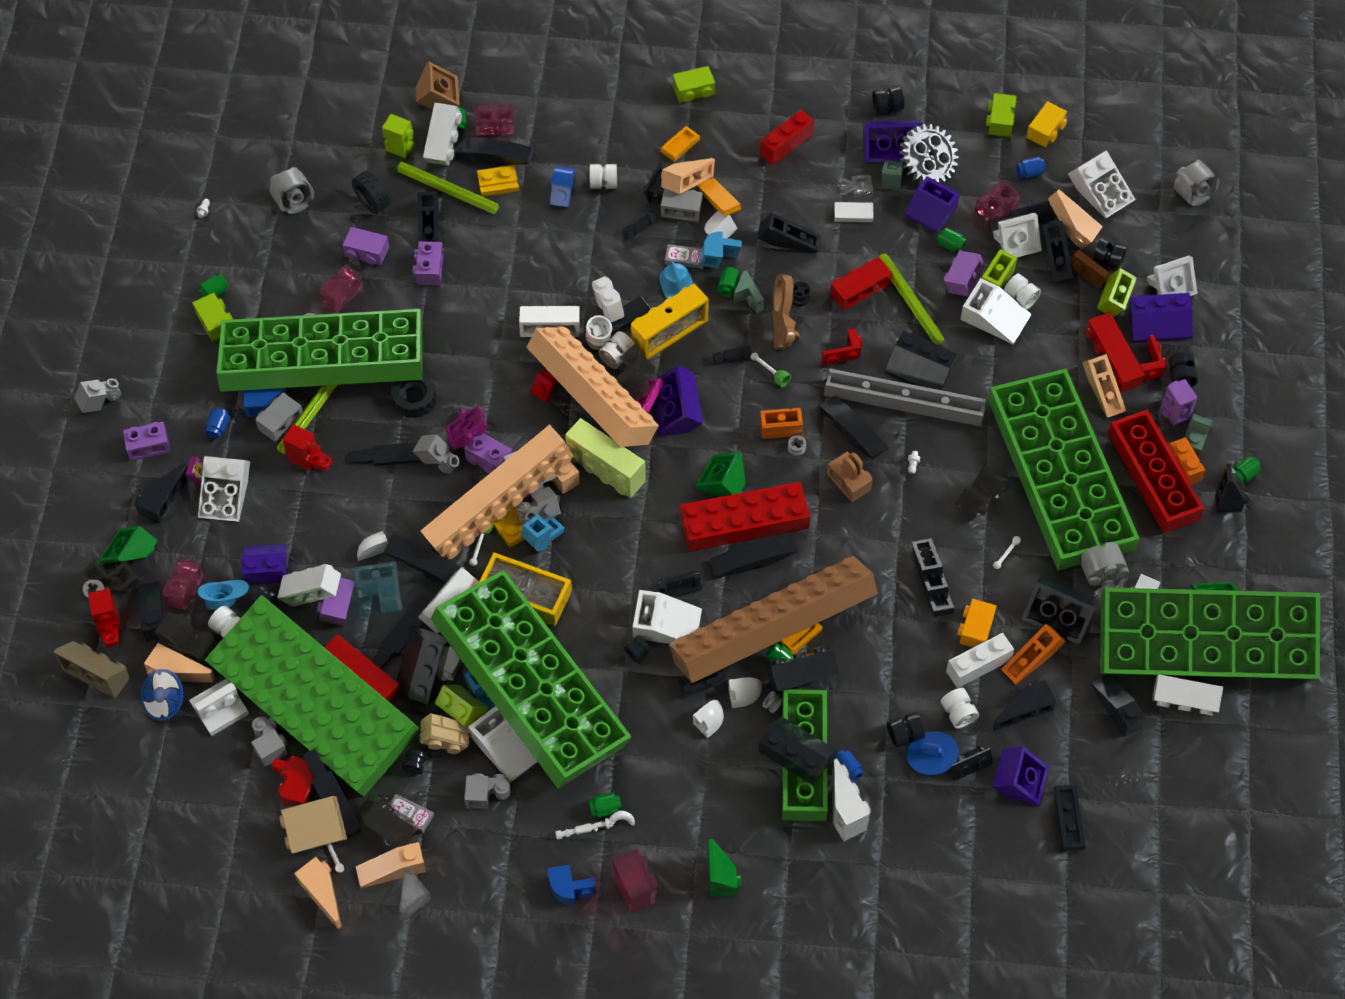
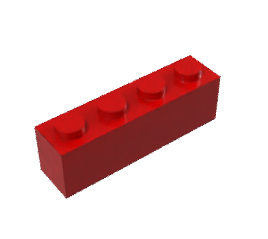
(1110, 341)
(364, 668)

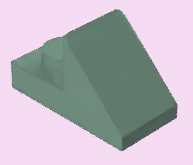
(892, 174)
(747, 290)
(1197, 432)

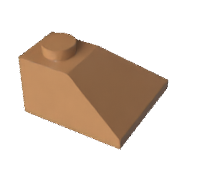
(437, 86)

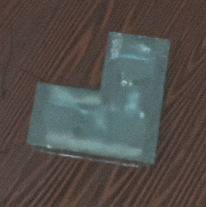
(380, 581)

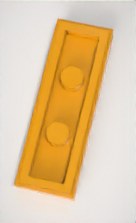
(719, 197)

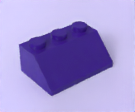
(884, 138)
(1162, 316)
(677, 403)

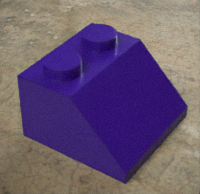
(264, 564)
(1021, 775)

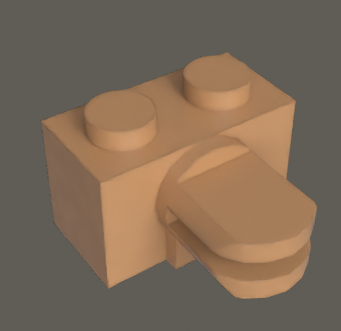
(849, 476)

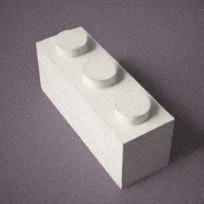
(442, 134)
(549, 316)
(309, 585)
(456, 585)
(979, 660)
(1187, 694)

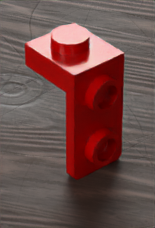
(848, 353)
(1155, 368)
(544, 385)

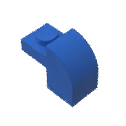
(562, 184)
(565, 889)

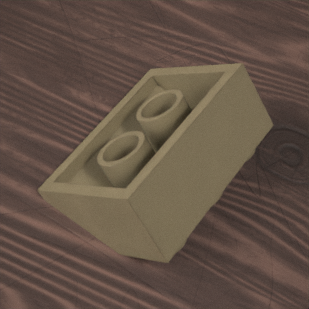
(92, 668)

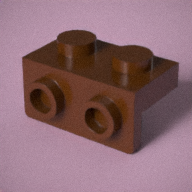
(1089, 269)

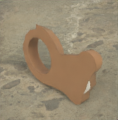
(781, 304)

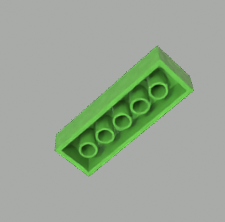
(799, 798)

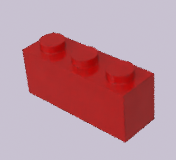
(786, 137)
(860, 283)

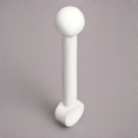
(1016, 541)
(339, 867)

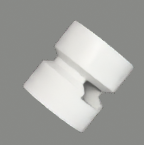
(603, 176)
(1020, 290)
(598, 332)
(614, 349)
(223, 620)
(960, 710)

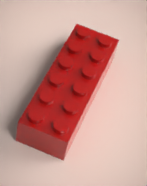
(1155, 471)
(744, 516)

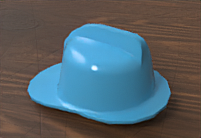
(674, 279)
(222, 593)

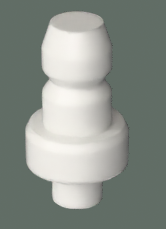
(202, 210)
(913, 460)

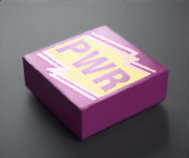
(195, 470)

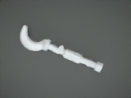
(620, 815)

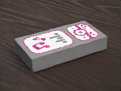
(683, 255)
(419, 814)

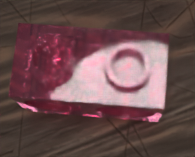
(494, 119)
(997, 201)
(341, 288)
(183, 583)

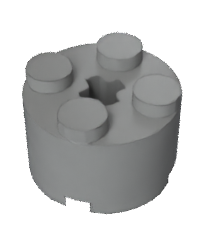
(1195, 183)
(291, 190)
(1104, 564)

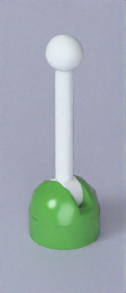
(781, 377)
(473, 561)

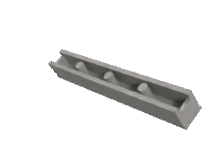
(905, 397)

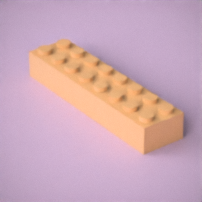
(592, 386)
(498, 493)

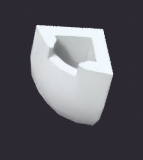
(719, 223)
(372, 546)
(744, 691)
(709, 718)

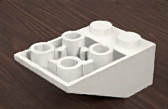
(1102, 184)
(994, 312)
(223, 488)
(664, 617)
(501, 744)
(849, 811)

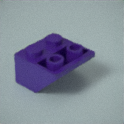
(932, 204)

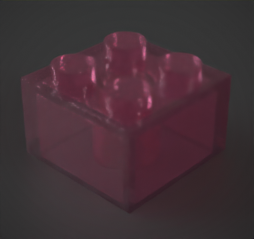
(634, 881)

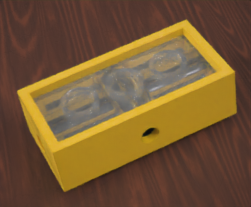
(670, 321)
(542, 589)

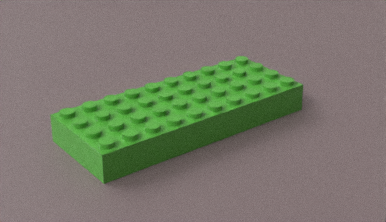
(320, 350)
(1061, 467)
(1210, 633)
(530, 678)
(313, 695)

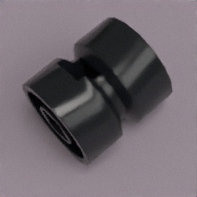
(887, 100)
(1109, 253)
(1182, 367)
(902, 730)

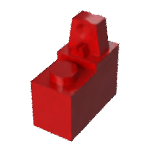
(303, 450)
(105, 616)
(298, 785)

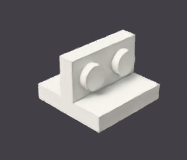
(1019, 235)
(1174, 277)
(219, 706)

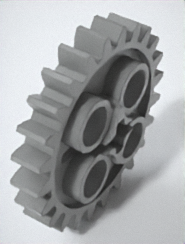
(928, 153)

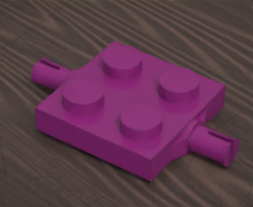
(466, 426)

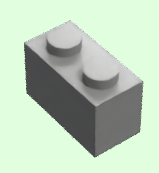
(682, 206)
(278, 417)

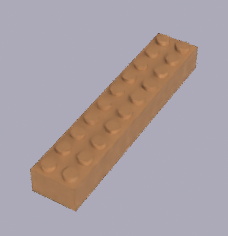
(773, 618)

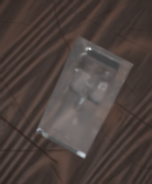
(413, 895)

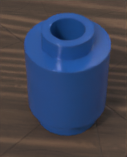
(1030, 167)
(216, 423)
(852, 765)

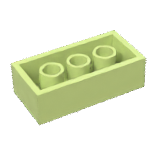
(606, 458)

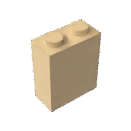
(313, 824)

